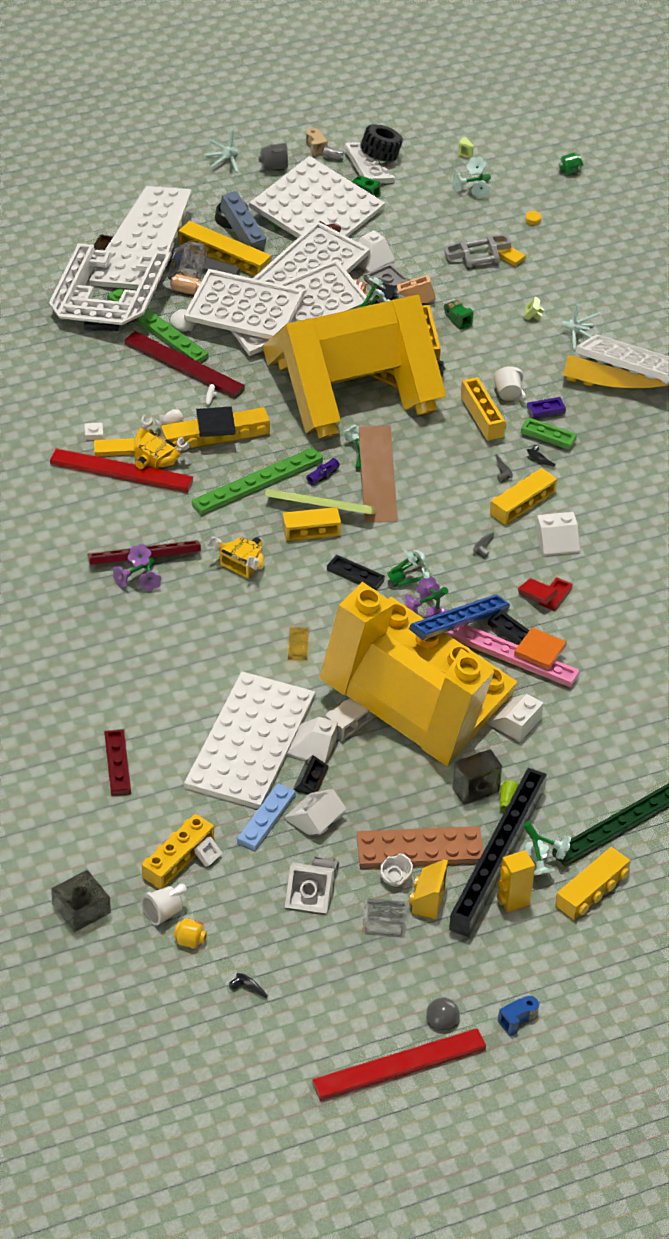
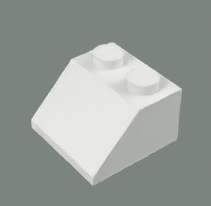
(558, 534)
(517, 716)
(316, 812)
(309, 887)

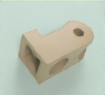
(316, 140)

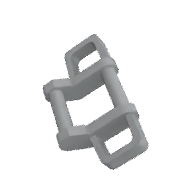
(464, 253)

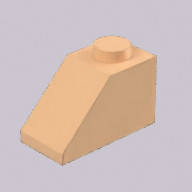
(418, 286)

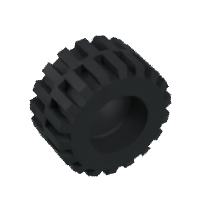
(381, 142)

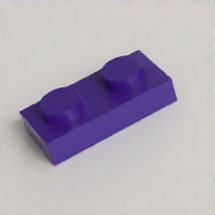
(546, 407)

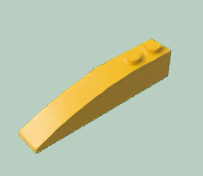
(602, 374)

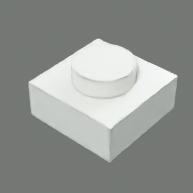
(93, 431)
(207, 851)

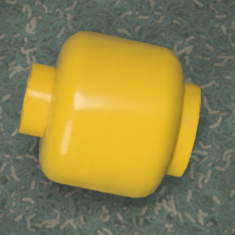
(190, 933)

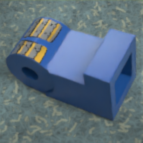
(517, 1013)

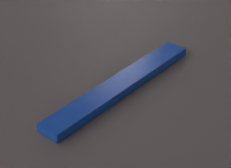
(459, 617)

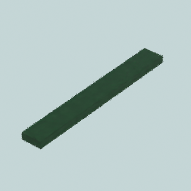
(616, 825)

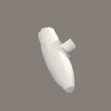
(210, 394)

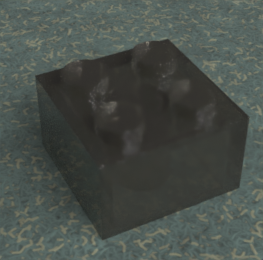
(477, 776)
(81, 900)

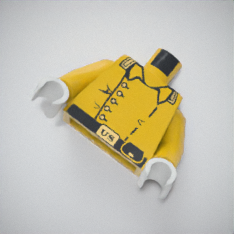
(155, 450)
(240, 555)

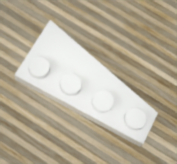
(367, 165)

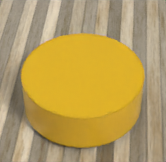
(533, 218)

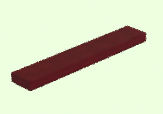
(156, 551)

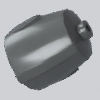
(274, 156)

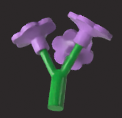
(140, 557)
(428, 590)

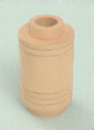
(185, 284)

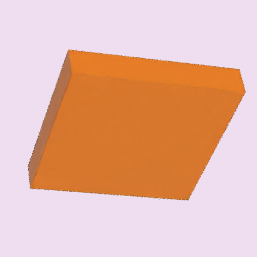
(540, 648)

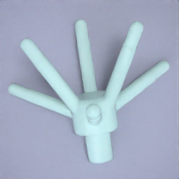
(228, 152)
(576, 326)

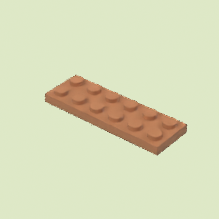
(422, 846)

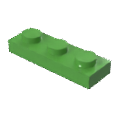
(548, 433)

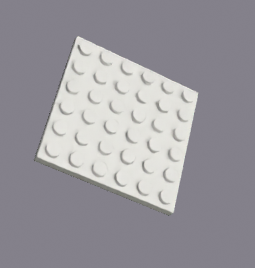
(316, 194)

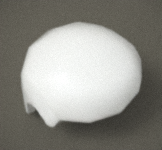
(178, 322)
(172, 416)
(396, 870)

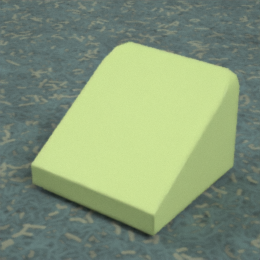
(465, 148)

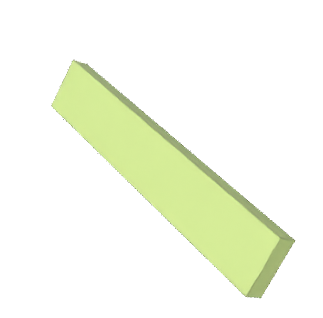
(320, 501)

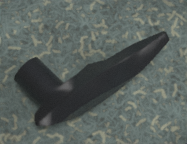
(540, 458)
(248, 982)

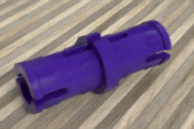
(331, 465)

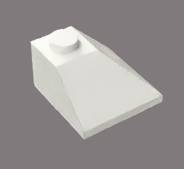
(379, 252)
(314, 738)

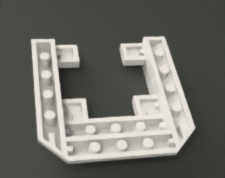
(73, 299)

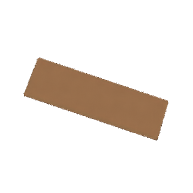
(378, 472)

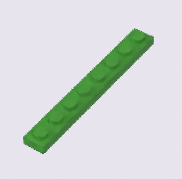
(166, 332)
(257, 481)

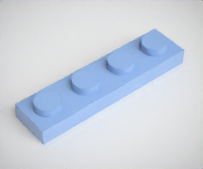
(266, 817)

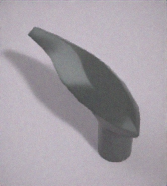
(507, 473)
(479, 547)

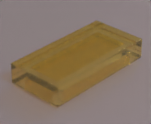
(298, 643)

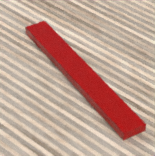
(121, 470)
(398, 1064)

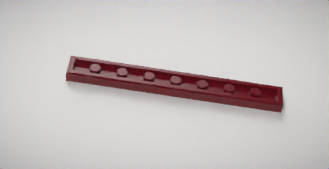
(184, 364)

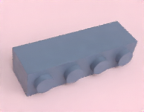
(242, 221)

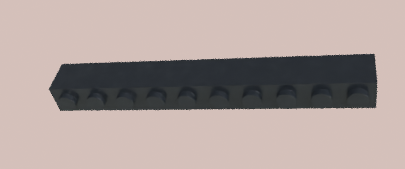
(500, 845)

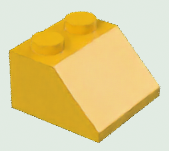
(429, 890)

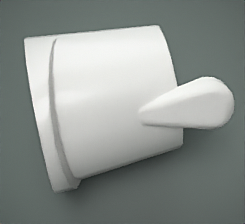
(508, 383)
(162, 903)

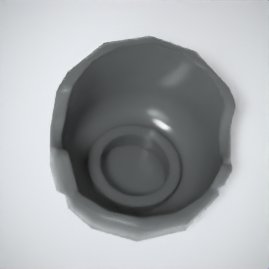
(443, 1013)

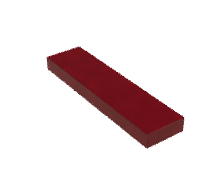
(117, 762)

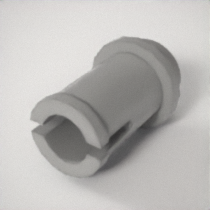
(333, 153)
(321, 862)

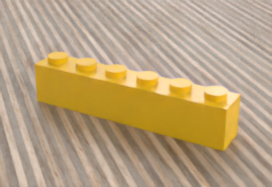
(225, 248)
(247, 424)

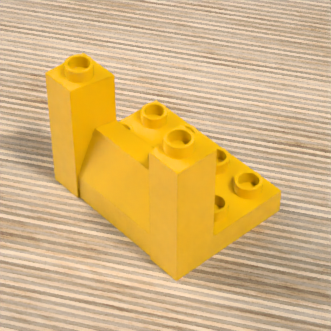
(355, 346)
(422, 688)

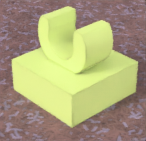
(533, 309)

